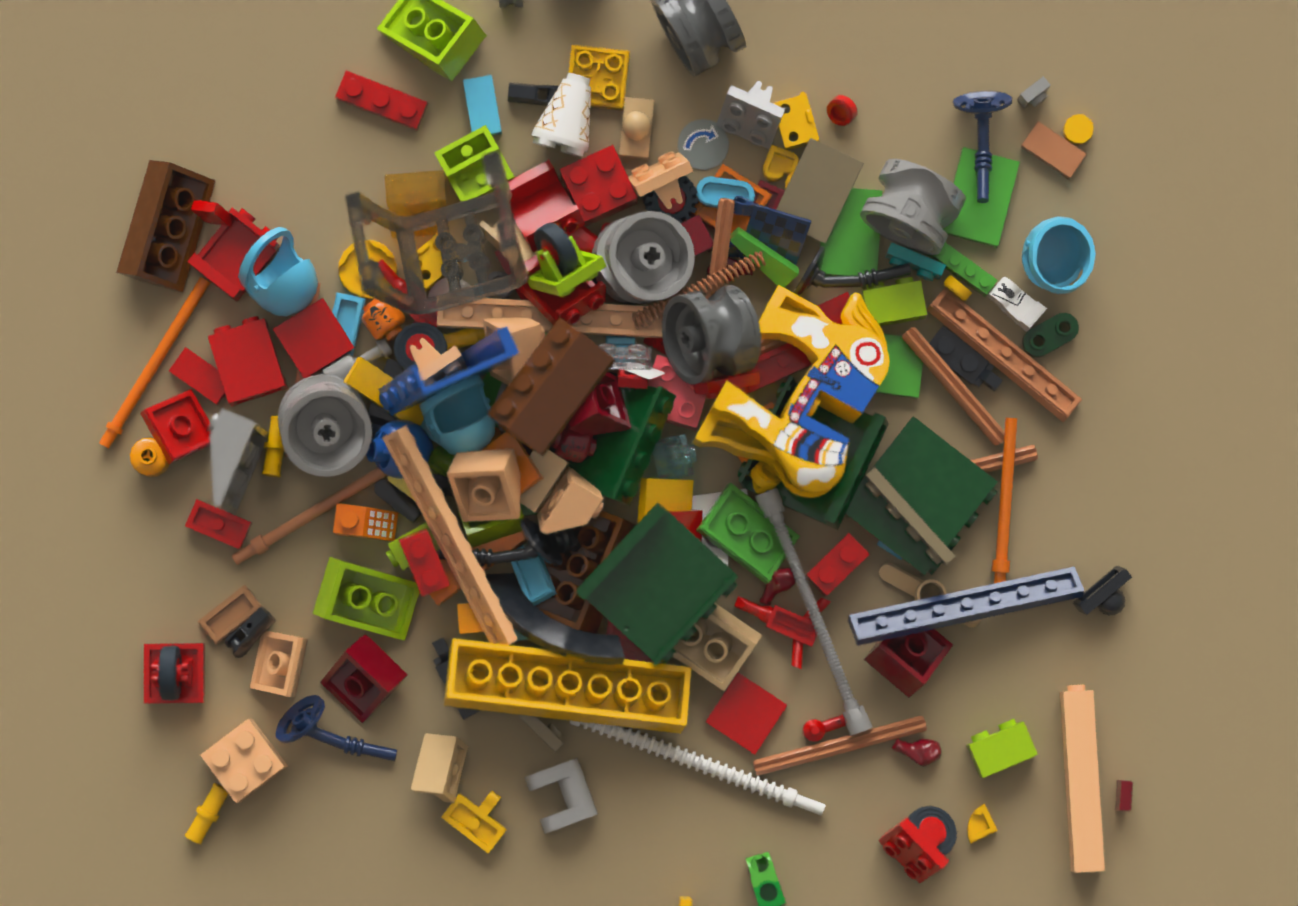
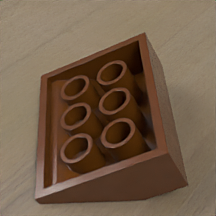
(599, 538)

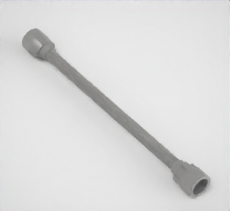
(855, 715)

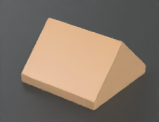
(278, 663)

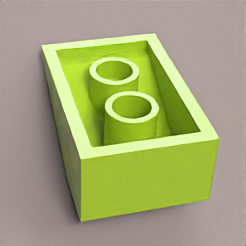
(433, 34)
(366, 599)

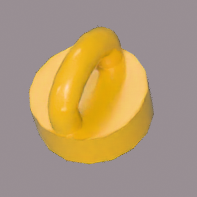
(763, 478)

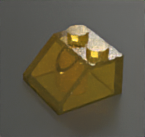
(414, 194)

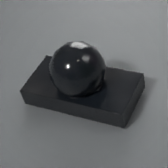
(1105, 593)

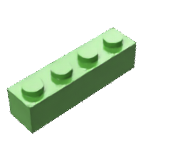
(965, 269)

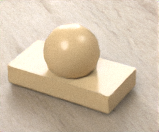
(636, 128)

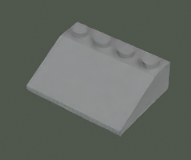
(235, 452)

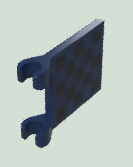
(774, 228)

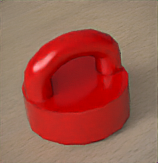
(841, 110)

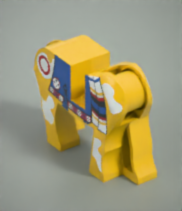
(843, 378)

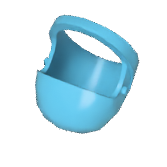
(1057, 253)
(287, 281)
(460, 417)

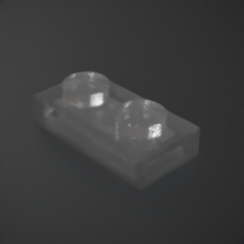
(629, 358)

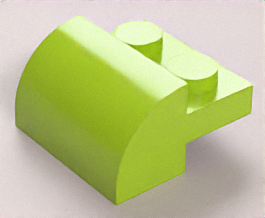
(465, 166)

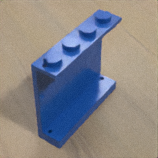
(481, 358)

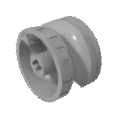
(913, 206)
(645, 257)
(322, 448)

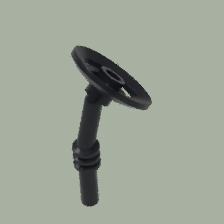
(816, 276)
(537, 545)

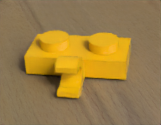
(475, 821)

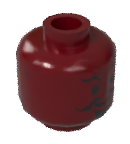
(574, 445)

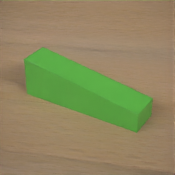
(777, 267)

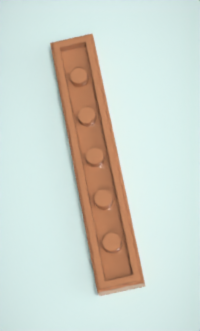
(1004, 354)

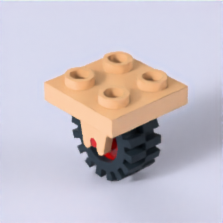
(666, 186)

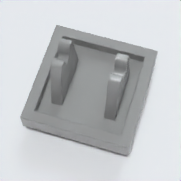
(751, 115)

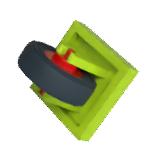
(561, 262)

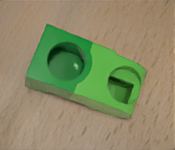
(765, 880)

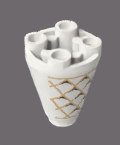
(566, 117)

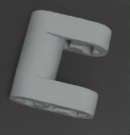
(574, 791)

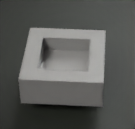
(1035, 93)

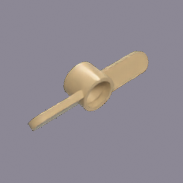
(911, 583)

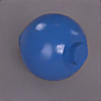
(380, 454)

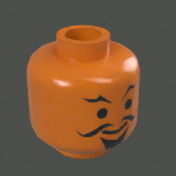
(382, 320)

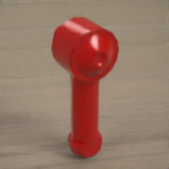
(814, 729)

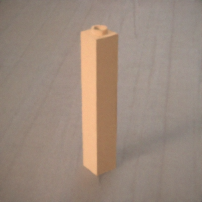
(1082, 779)

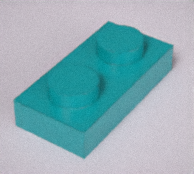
(925, 267)

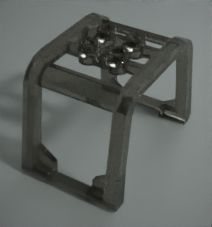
(363, 211)

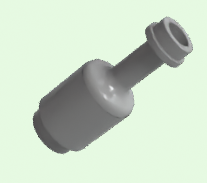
(342, 366)

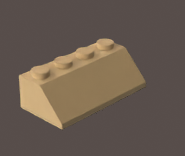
(718, 647)

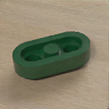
(1051, 335)

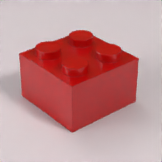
(599, 185)

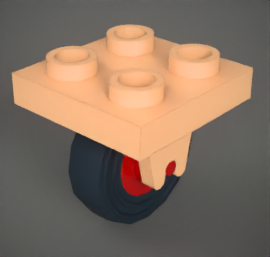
(427, 349)

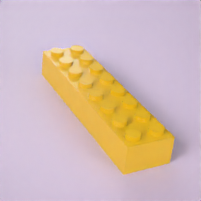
(566, 687)

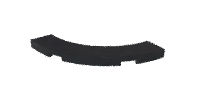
(548, 632)

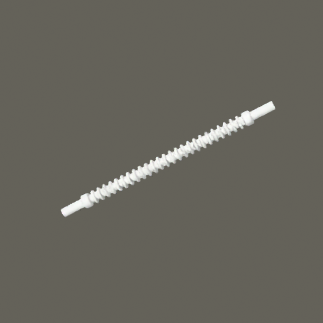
(789, 797)

